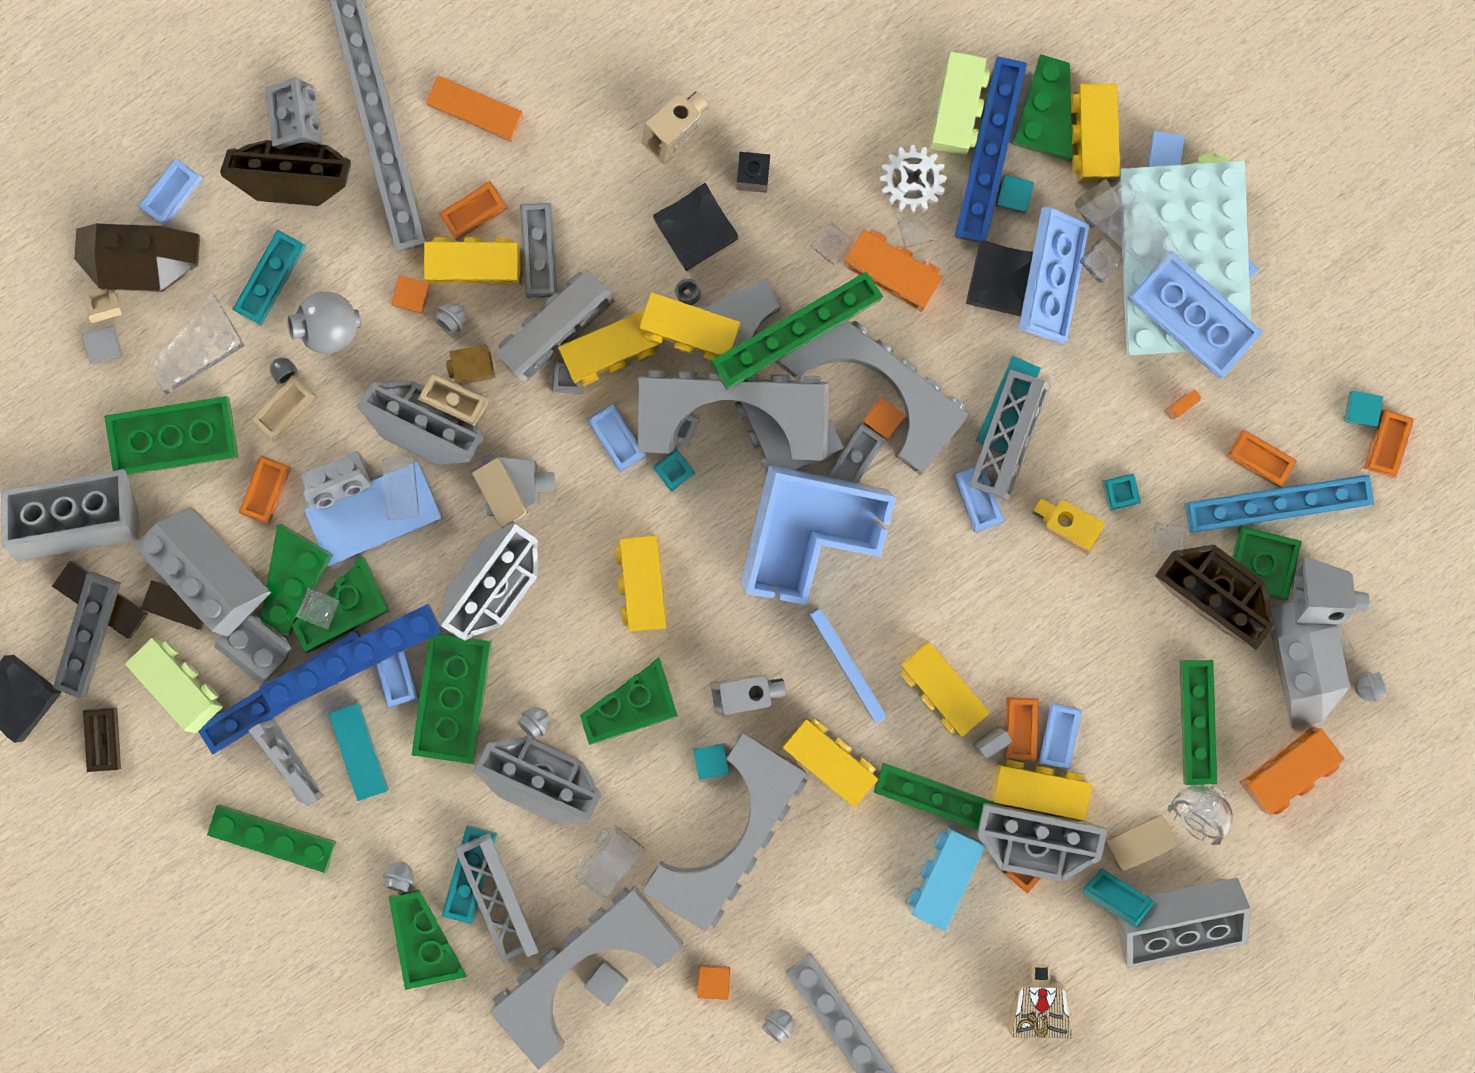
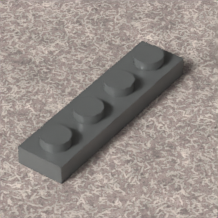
(86, 635)

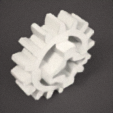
(921, 188)

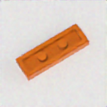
(474, 108)

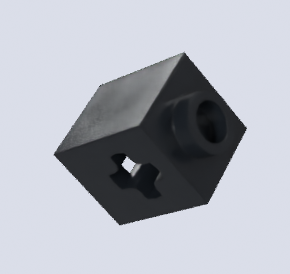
(753, 172)

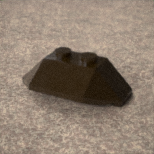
(287, 175)
(135, 255)
(1220, 592)

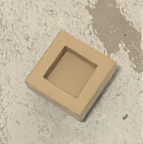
(101, 304)

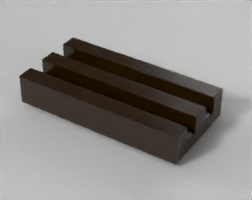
(114, 744)

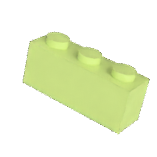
(959, 103)
(174, 684)

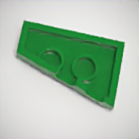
(1046, 114)
(293, 569)

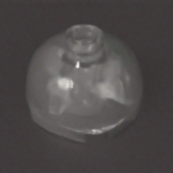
(1203, 812)

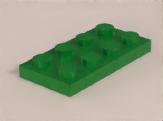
(172, 436)
(451, 698)

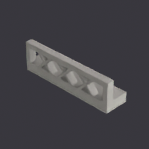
(1021, 437)
(507, 893)

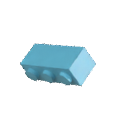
(945, 878)

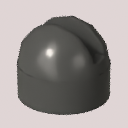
(693, 287)
(282, 370)

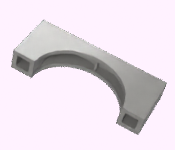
(752, 308)
(795, 405)
(929, 414)
(701, 891)
(625, 925)

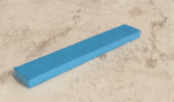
(1279, 503)

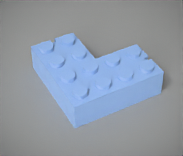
(799, 516)

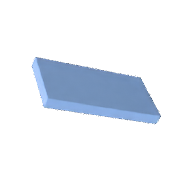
(1054, 275)
(1195, 316)
(361, 520)
(847, 665)

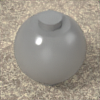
(324, 322)

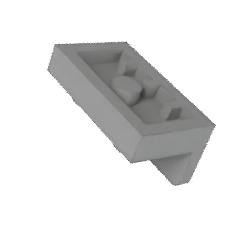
(293, 113)
(335, 481)
(255, 648)

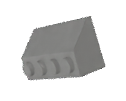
(556, 325)
(68, 515)
(203, 570)
(1187, 923)

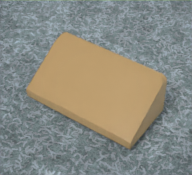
(453, 399)
(500, 492)
(1142, 843)

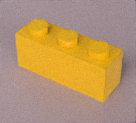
(1096, 133)
(472, 261)
(688, 327)
(607, 350)
(641, 583)
(943, 689)
(831, 761)
(1041, 790)

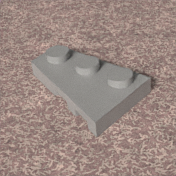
(287, 761)

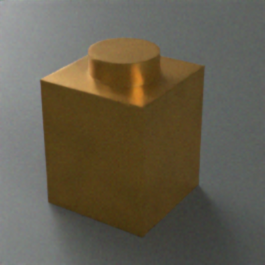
(471, 364)

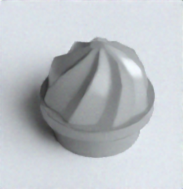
(451, 317)
(1371, 687)
(534, 722)
(398, 877)
(778, 1025)

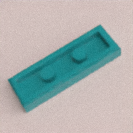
(269, 277)
(1010, 417)
(358, 751)
(460, 901)

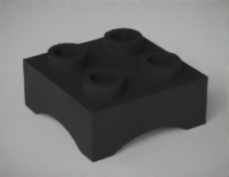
(695, 227)
(999, 278)
(23, 698)

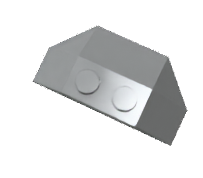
(417, 426)
(491, 582)
(1308, 666)
(539, 779)
(1039, 841)

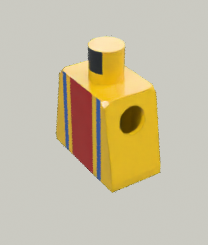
(1080, 534)

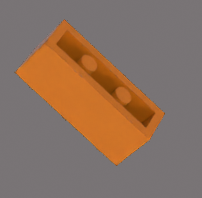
(894, 269)
(1292, 771)

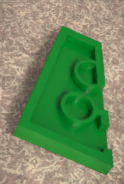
(358, 605)
(631, 707)
(421, 944)

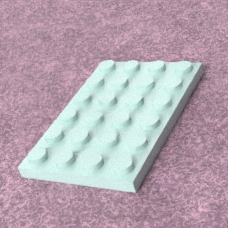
(1207, 221)

